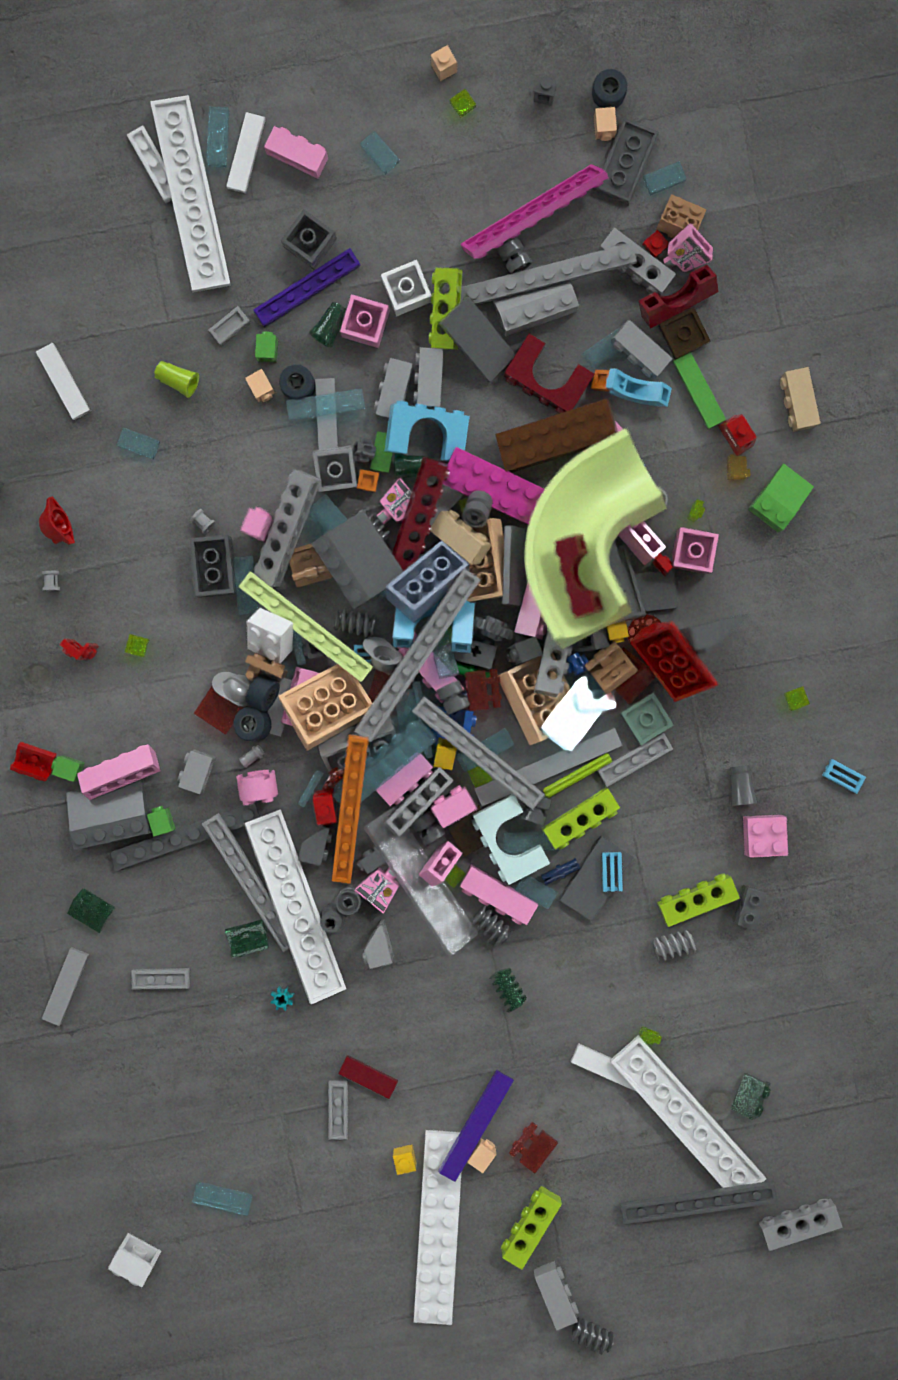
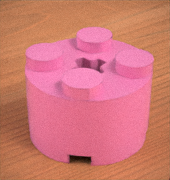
(257, 786)

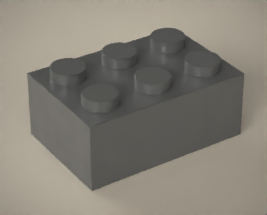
(213, 566)

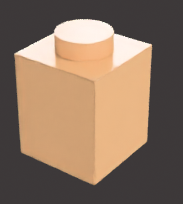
(444, 63)
(605, 123)
(260, 386)
(482, 1155)

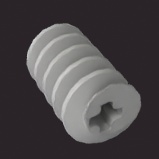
(673, 944)

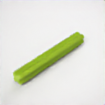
(577, 775)

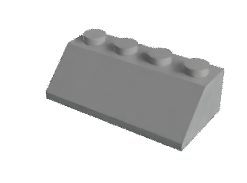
(535, 307)
(335, 749)

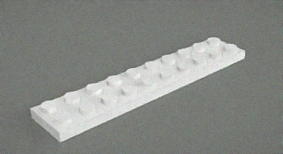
(190, 193)
(295, 906)
(685, 1115)
(437, 1234)

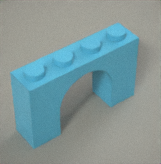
(402, 418)
(461, 626)

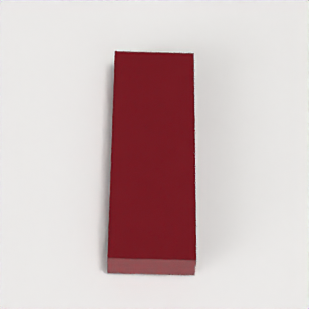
(368, 1077)

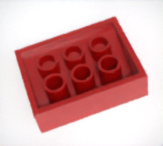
(672, 660)

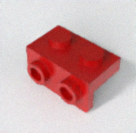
(79, 652)
(33, 761)

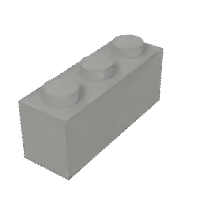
(640, 349)
(429, 377)
(394, 386)
(556, 1295)

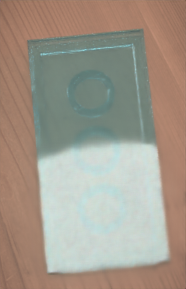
(567, 725)

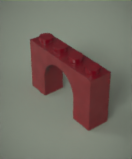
(521, 374)

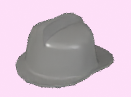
(382, 653)
(232, 687)

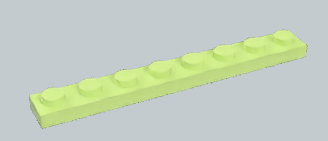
(306, 626)

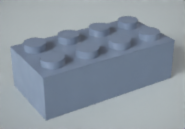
(426, 581)

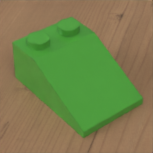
(781, 498)

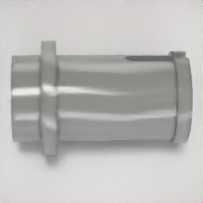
(251, 756)

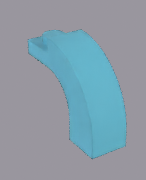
(638, 390)

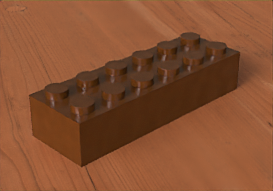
(556, 436)

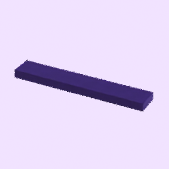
(307, 287)
(475, 1125)

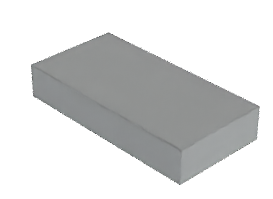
(229, 326)

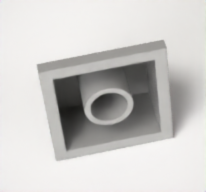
(379, 948)

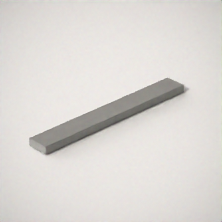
(478, 753)
(553, 764)
(245, 875)

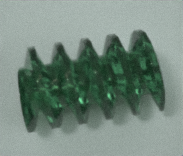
(509, 988)

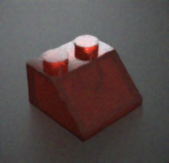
(637, 682)

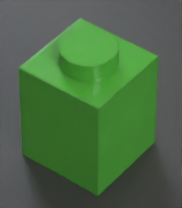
(266, 347)
(67, 768)
(160, 821)

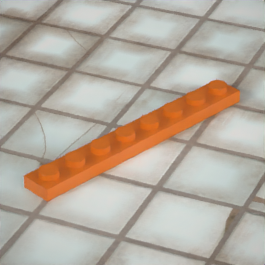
(350, 808)

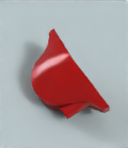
(55, 523)

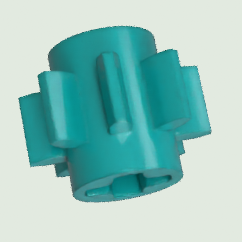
(279, 1004)

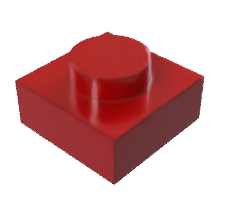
(656, 244)
(663, 564)

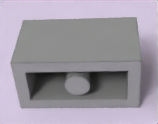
(196, 771)

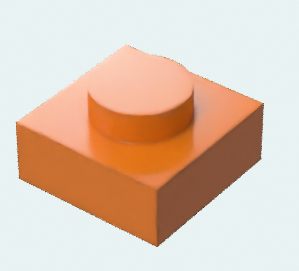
(599, 380)
(367, 480)

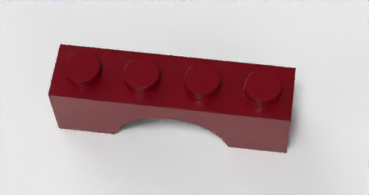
(699, 286)
(570, 554)

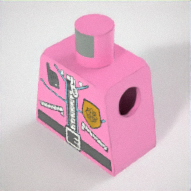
(688, 250)
(395, 502)
(378, 888)

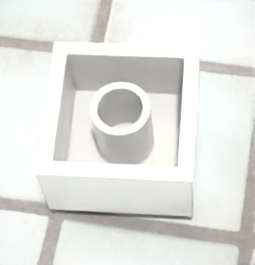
(406, 288)
(270, 635)
(134, 1260)

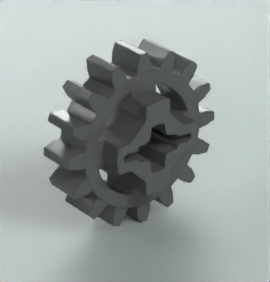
(493, 628)

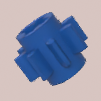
(577, 663)

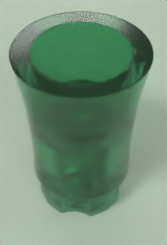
(329, 325)
(407, 465)

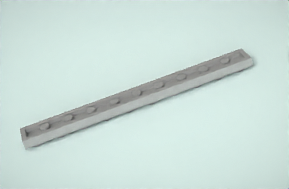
(549, 274)
(417, 654)

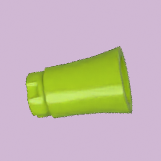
(177, 378)

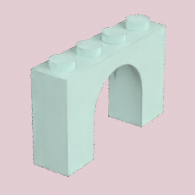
(512, 866)

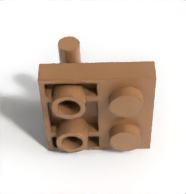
(679, 215)
(308, 566)
(259, 663)
(610, 667)

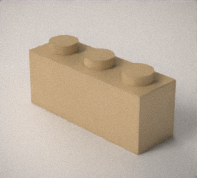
(800, 399)
(460, 537)

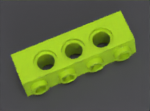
(453, 278)
(553, 829)
(726, 895)
(520, 1254)

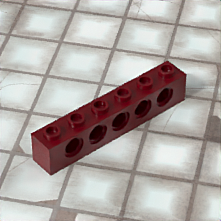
(427, 469)

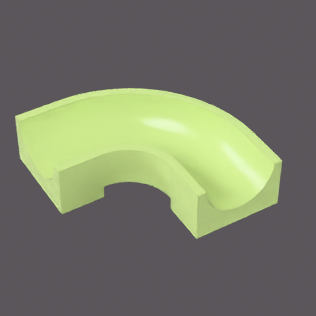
(596, 498)

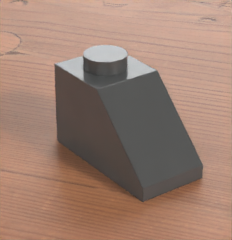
(594, 641)

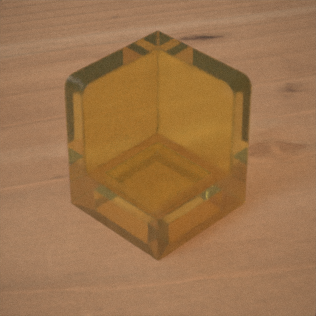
(737, 467)

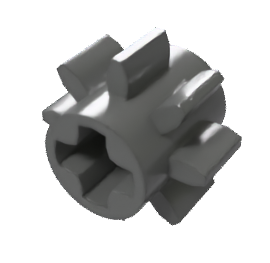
(364, 450)

